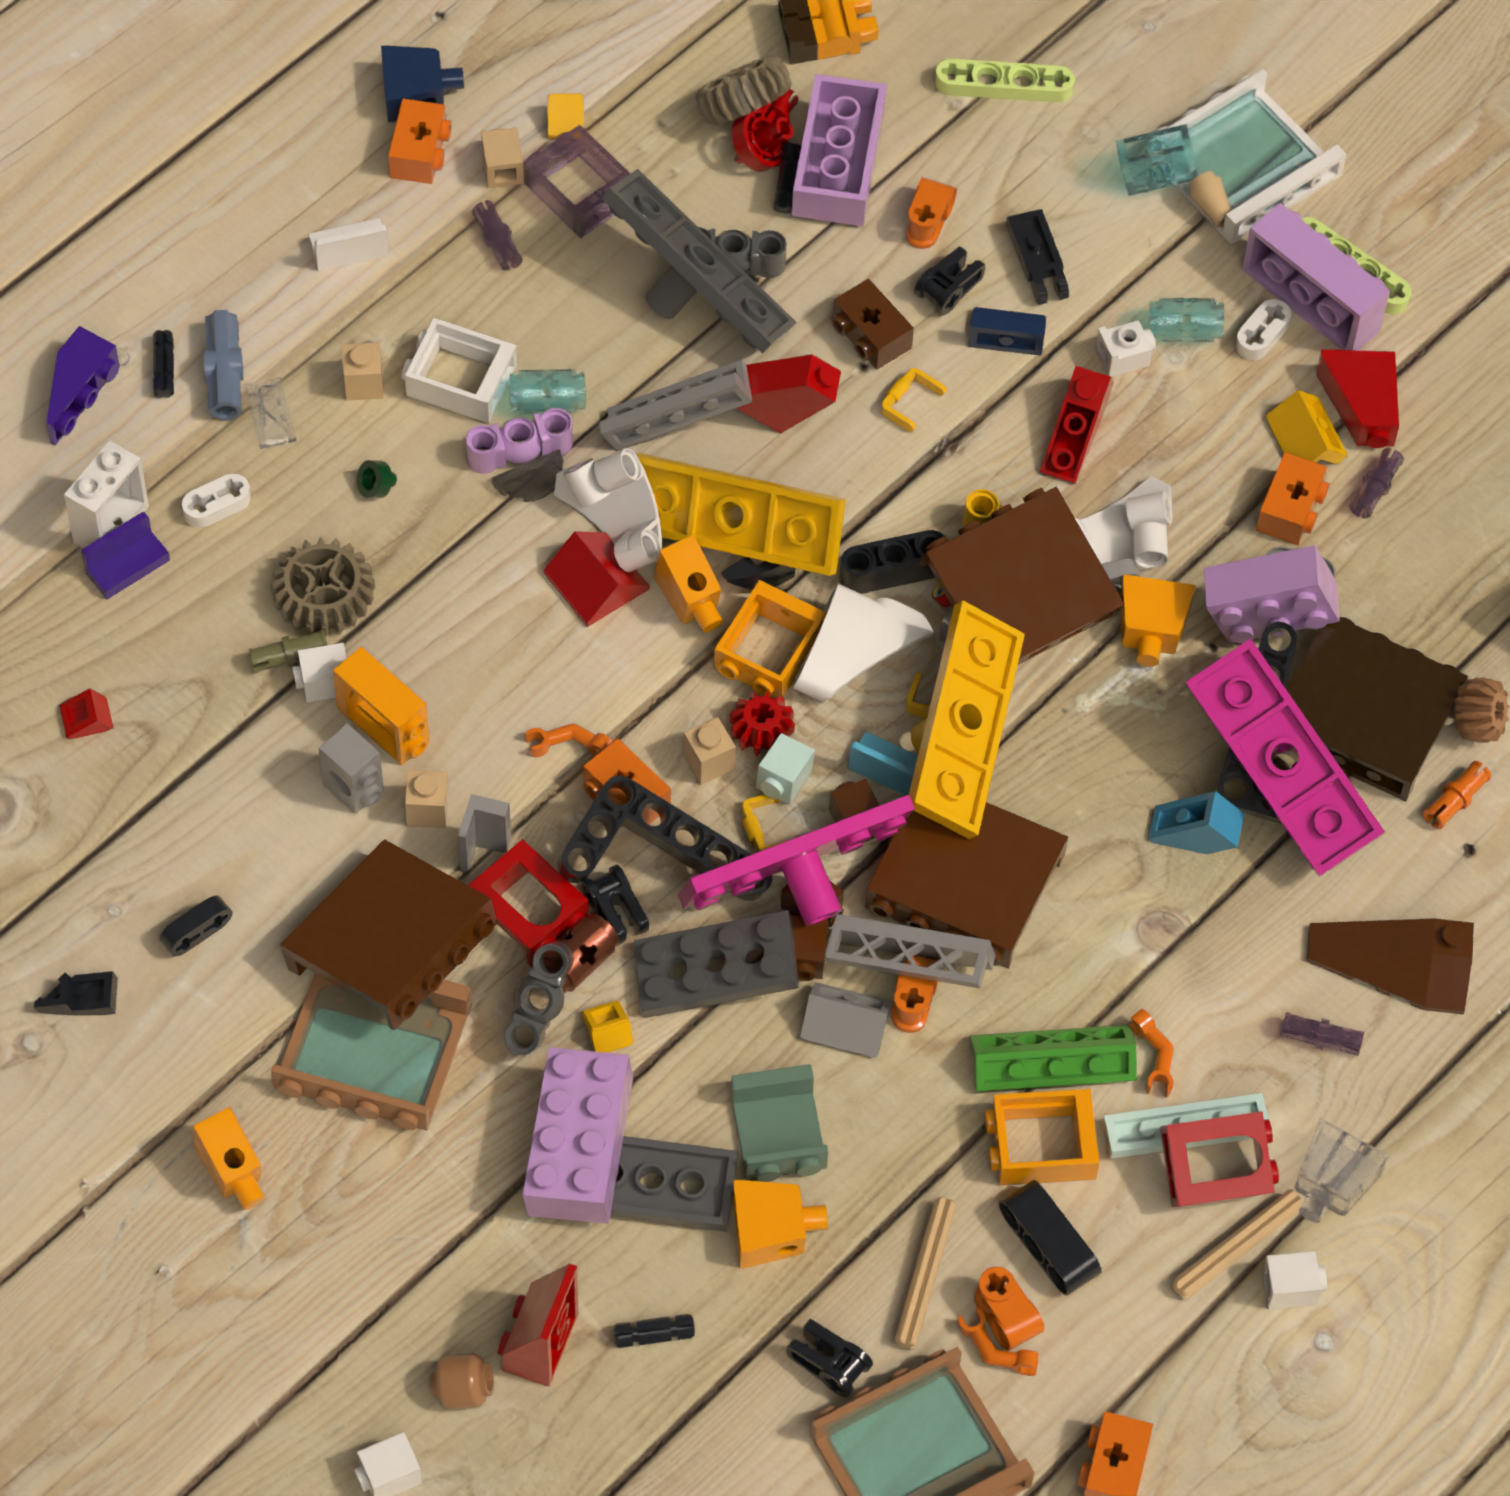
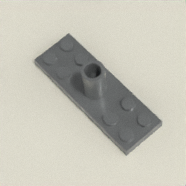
(695, 265)

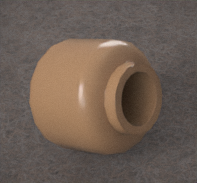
(462, 1381)

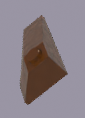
(1405, 957)

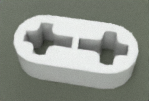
(1268, 334)
(216, 500)

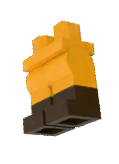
(825, 27)

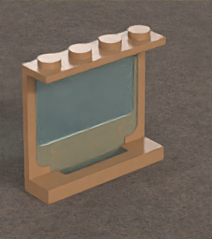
(354, 1061)
(919, 1438)

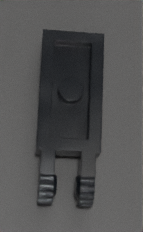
(1037, 253)

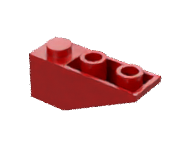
(1077, 424)

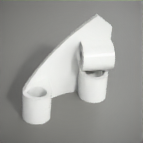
(619, 502)
(1133, 526)
(855, 638)

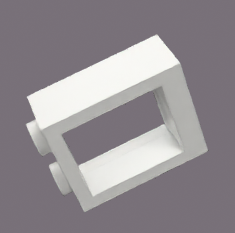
(470, 344)
(95, 504)

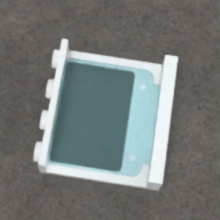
(1256, 154)

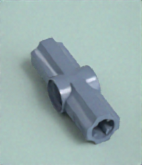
(223, 365)

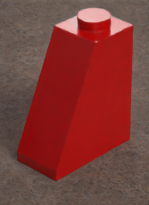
(790, 390)
(1363, 393)

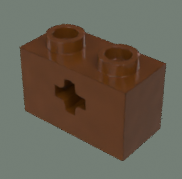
(872, 324)

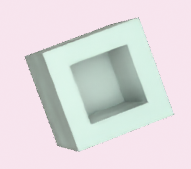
(785, 769)

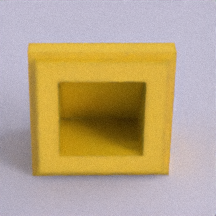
(564, 113)
(608, 1027)

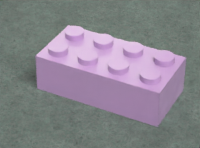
(839, 150)
(1315, 279)
(578, 1135)

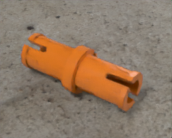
(1457, 795)

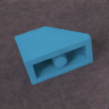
(1197, 824)

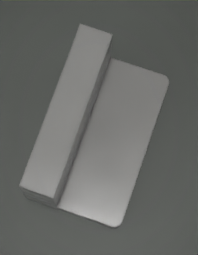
(485, 826)
(845, 1019)

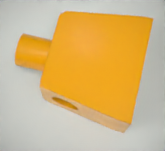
(689, 583)
(1153, 616)
(222, 1145)
(772, 1221)

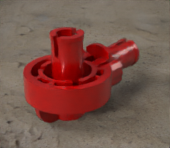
(764, 132)

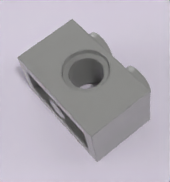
(351, 769)

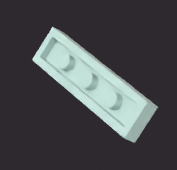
(1140, 1130)

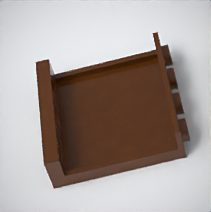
(1027, 571)
(964, 884)
(391, 931)

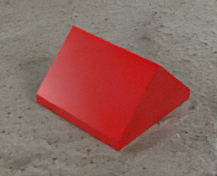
(591, 577)

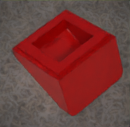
(86, 714)

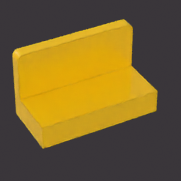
(1306, 429)

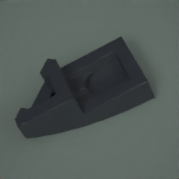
(747, 574)
(81, 995)

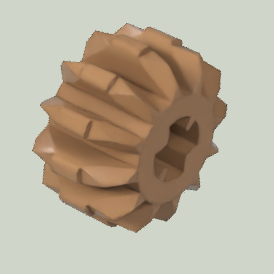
(1481, 710)

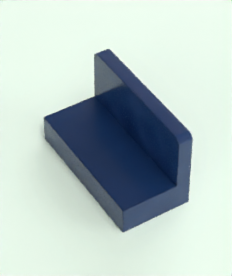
(1007, 331)

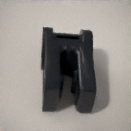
(944, 286)
(614, 890)
(838, 1370)

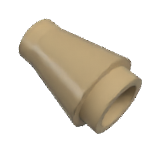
(1209, 194)

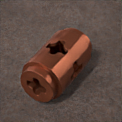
(591, 942)

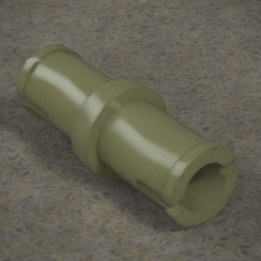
(285, 651)

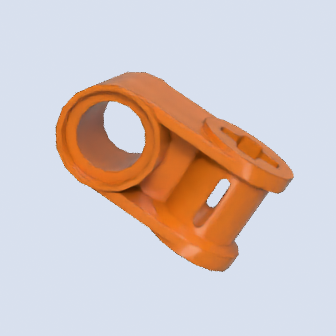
(928, 212)
(913, 993)
(1009, 1315)

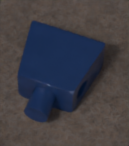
(415, 75)

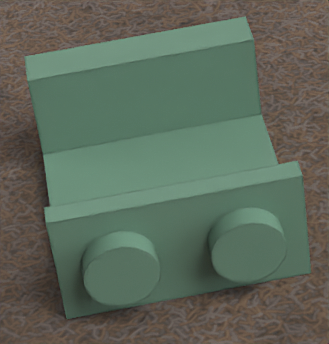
(778, 1123)

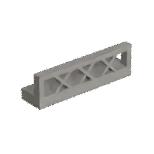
(677, 405)
(908, 942)

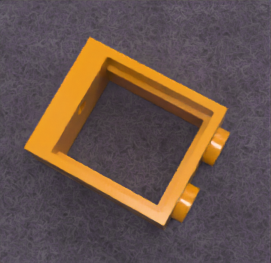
(781, 609)
(381, 706)
(1039, 1105)

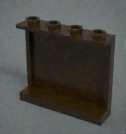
(1374, 703)

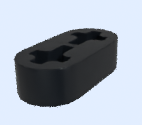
(196, 925)

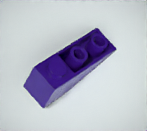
(79, 374)

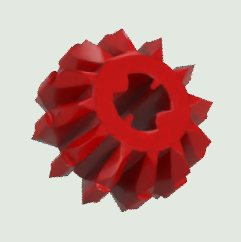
(749, 714)

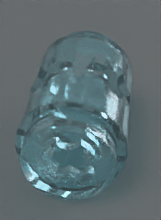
(1204, 324)
(529, 397)

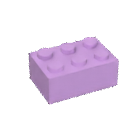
(1270, 589)

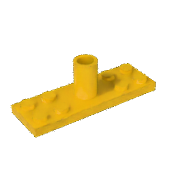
(747, 515)
(965, 720)

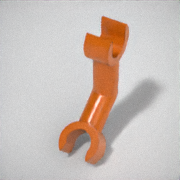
(593, 742)
(1145, 1027)
(1021, 1361)

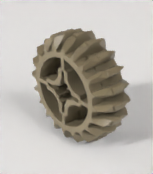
(743, 90)
(326, 599)

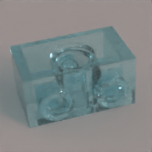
(1157, 159)

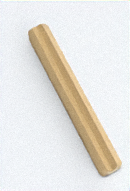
(1237, 1244)
(925, 1273)

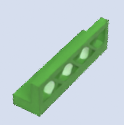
(1054, 1057)

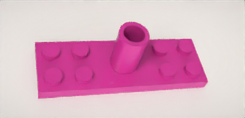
(1262, 721)
(800, 863)

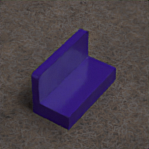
(124, 556)

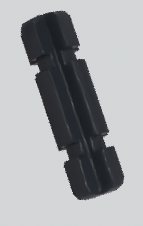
(786, 178)
(163, 363)
(654, 1330)

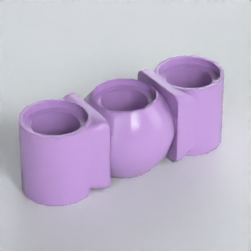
(502, 443)

